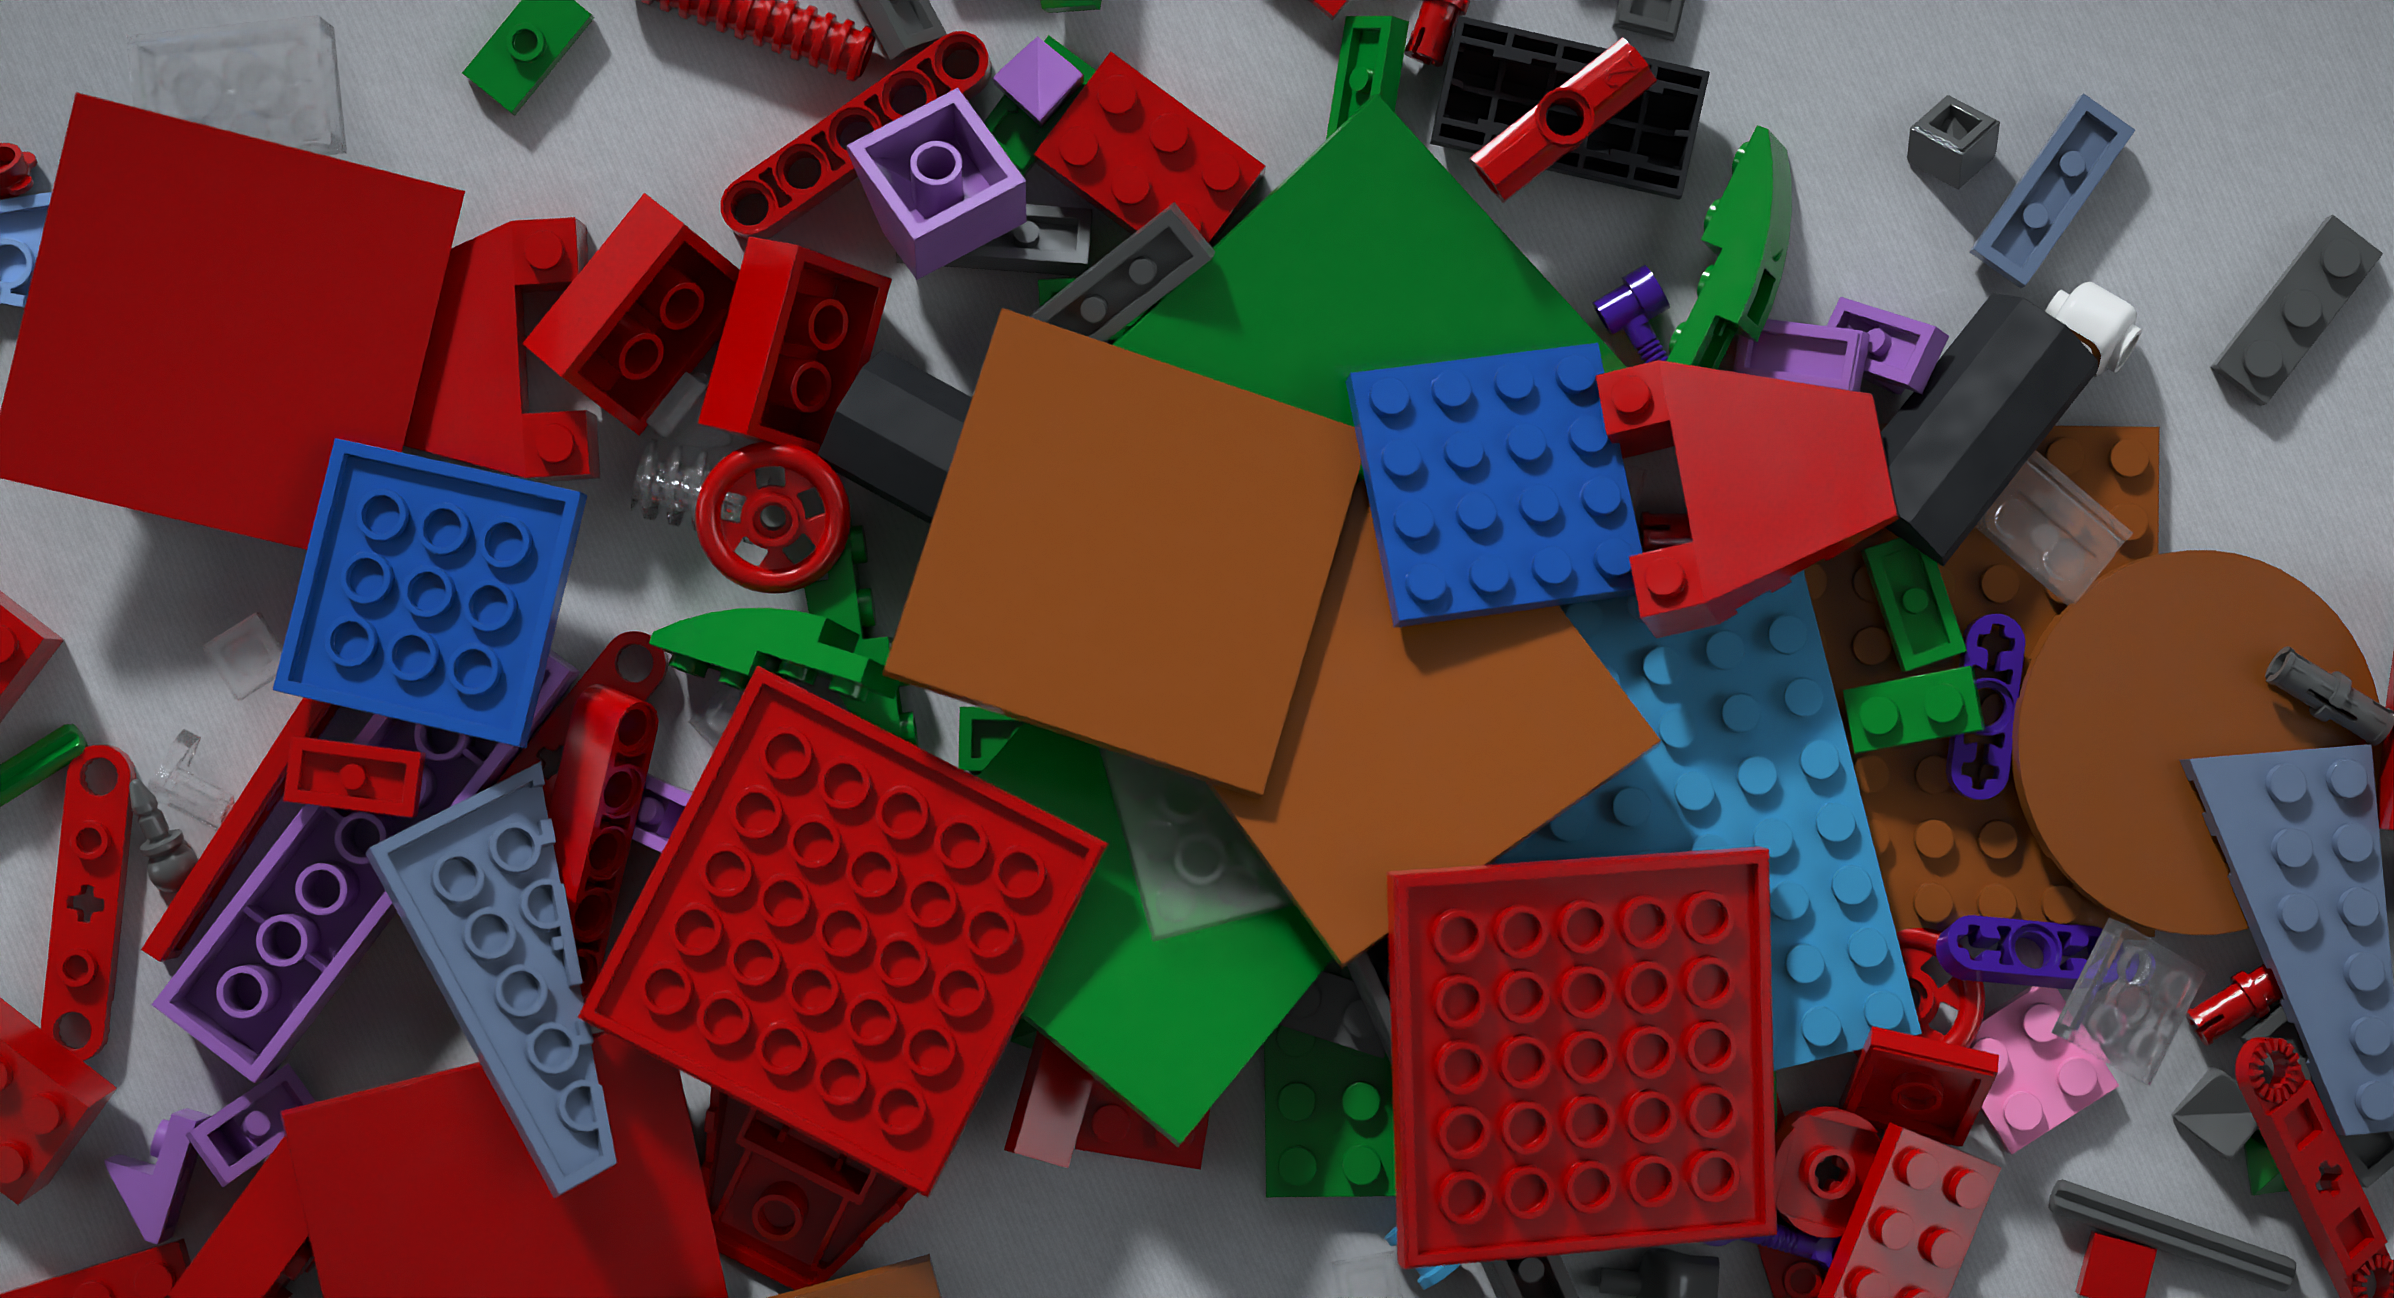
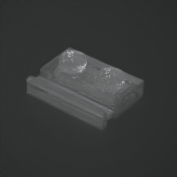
(2053, 529)

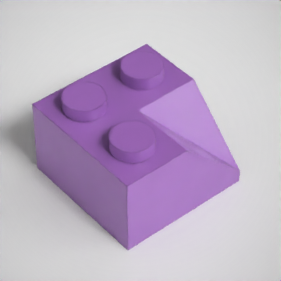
(939, 183)

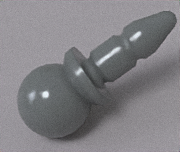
(168, 858)

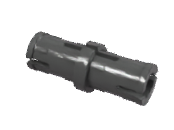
(2330, 696)

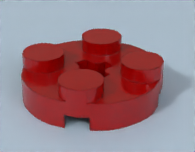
(1801, 1146)

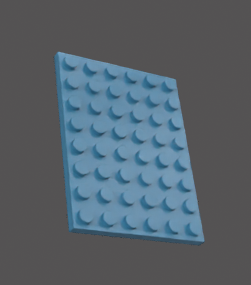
(1752, 762)

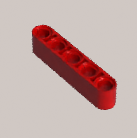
(823, 139)
(597, 811)

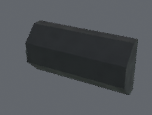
(1506, 71)
(1980, 420)
(897, 433)

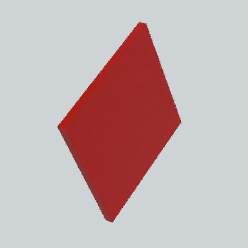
(218, 320)
(843, 931)
(1581, 1055)
(439, 1198)

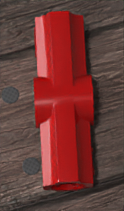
(1593, 93)

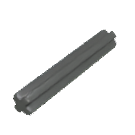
(2172, 1235)

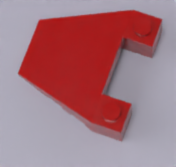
(475, 366)
(1766, 478)
(786, 1198)

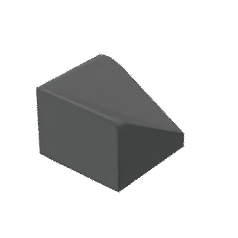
(1953, 142)
(2217, 1114)

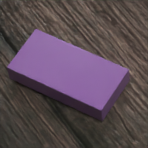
(1805, 354)

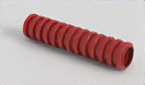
(786, 28)

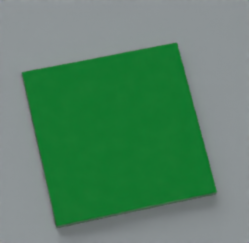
(1357, 269)
(1146, 1016)

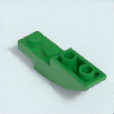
(1751, 238)
(854, 608)
(777, 640)

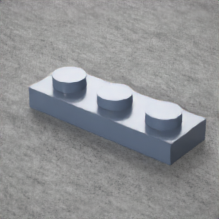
(2052, 191)

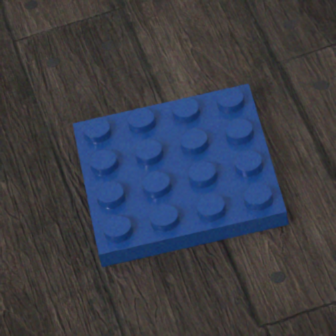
(1494, 484)
(430, 592)

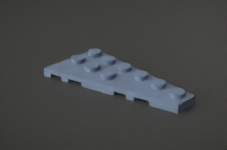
(2313, 894)
(501, 945)

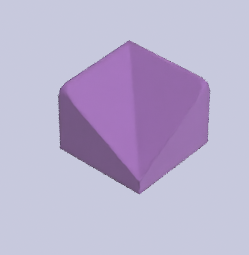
(1038, 80)

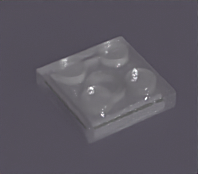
(2129, 1001)

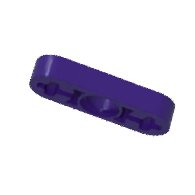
(1994, 756)
(2003, 964)

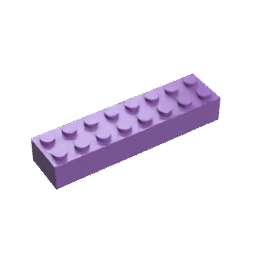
(319, 901)

